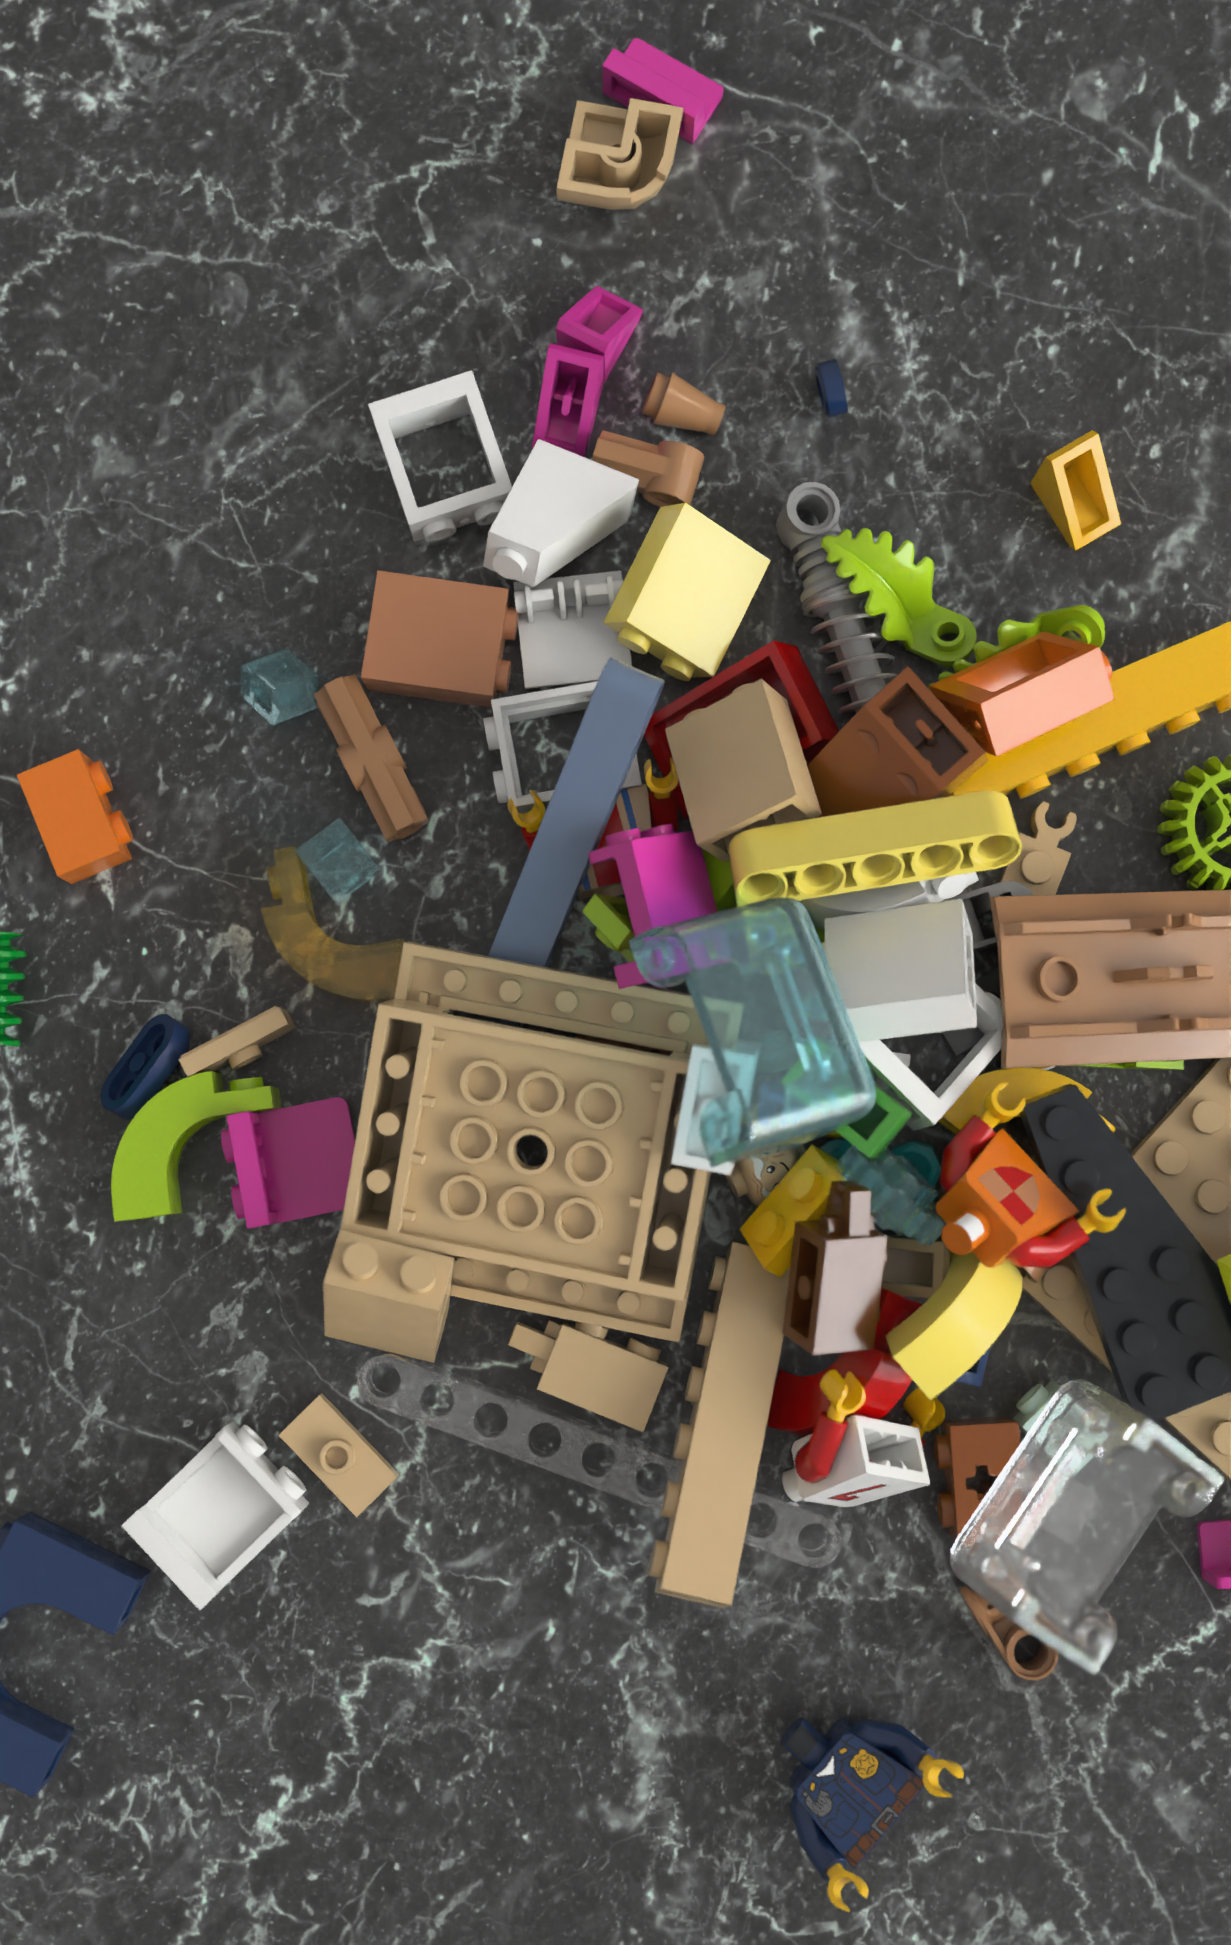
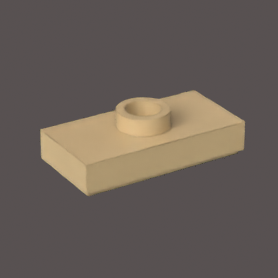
(238, 1045)
(339, 1455)

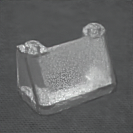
(1073, 1514)

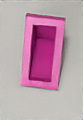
(599, 325)

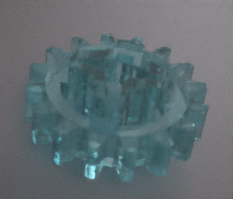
(898, 1193)

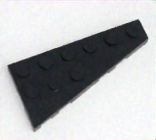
(1149, 1278)

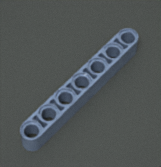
(576, 815)

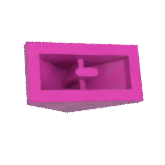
(569, 398)

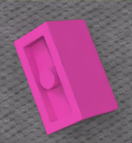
(658, 78)

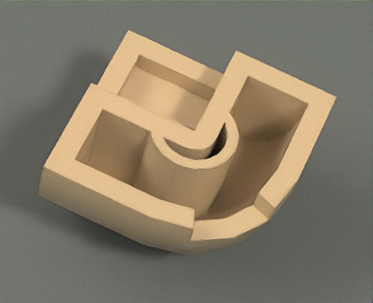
(618, 154)

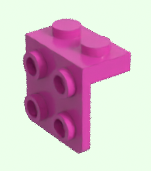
(290, 1161)

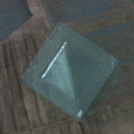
(279, 686)

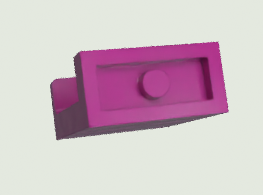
(661, 882)

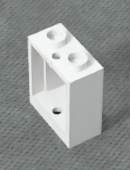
(426, 408)
(528, 707)
(912, 1093)

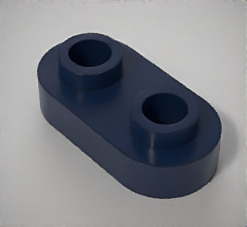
(145, 1066)

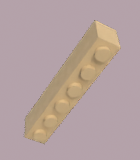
(724, 1433)

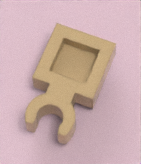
(1040, 861)

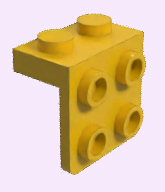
(797, 1197)

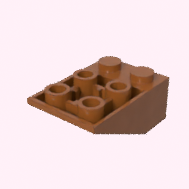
(895, 752)

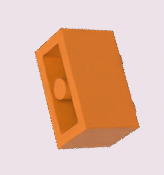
(76, 816)

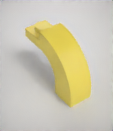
(956, 1322)

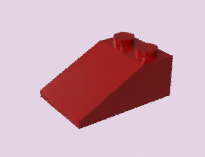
(779, 667)

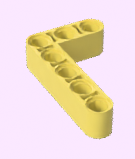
(874, 848)

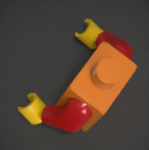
(1004, 1202)

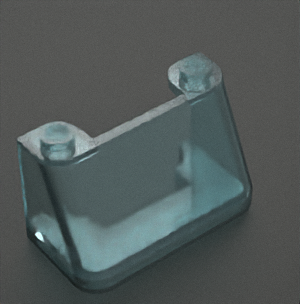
(770, 1025)

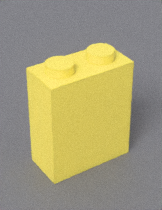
(686, 592)

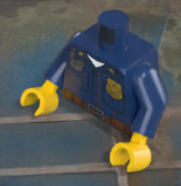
(854, 1790)

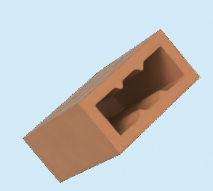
(438, 639)

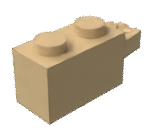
(593, 1370)

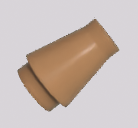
(681, 405)

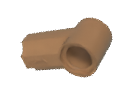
(664, 470)

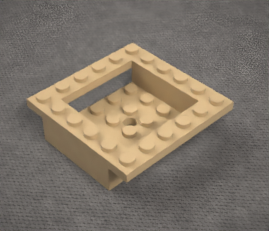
(435, 1166)

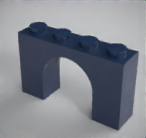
(75, 1575)

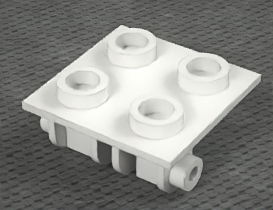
(565, 630)

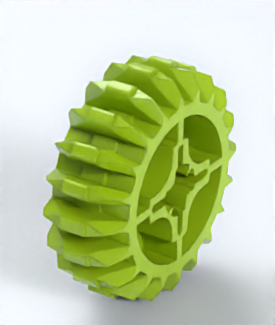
(1201, 788)

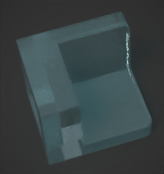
(338, 860)

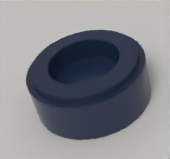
(830, 388)

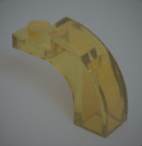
(347, 971)

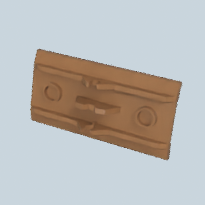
(1114, 977)

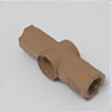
(371, 758)

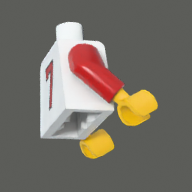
(860, 1456)

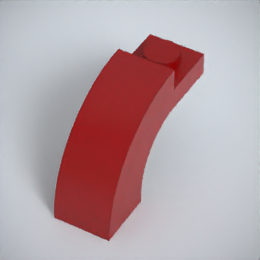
(800, 1400)

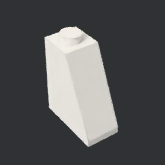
(556, 513)

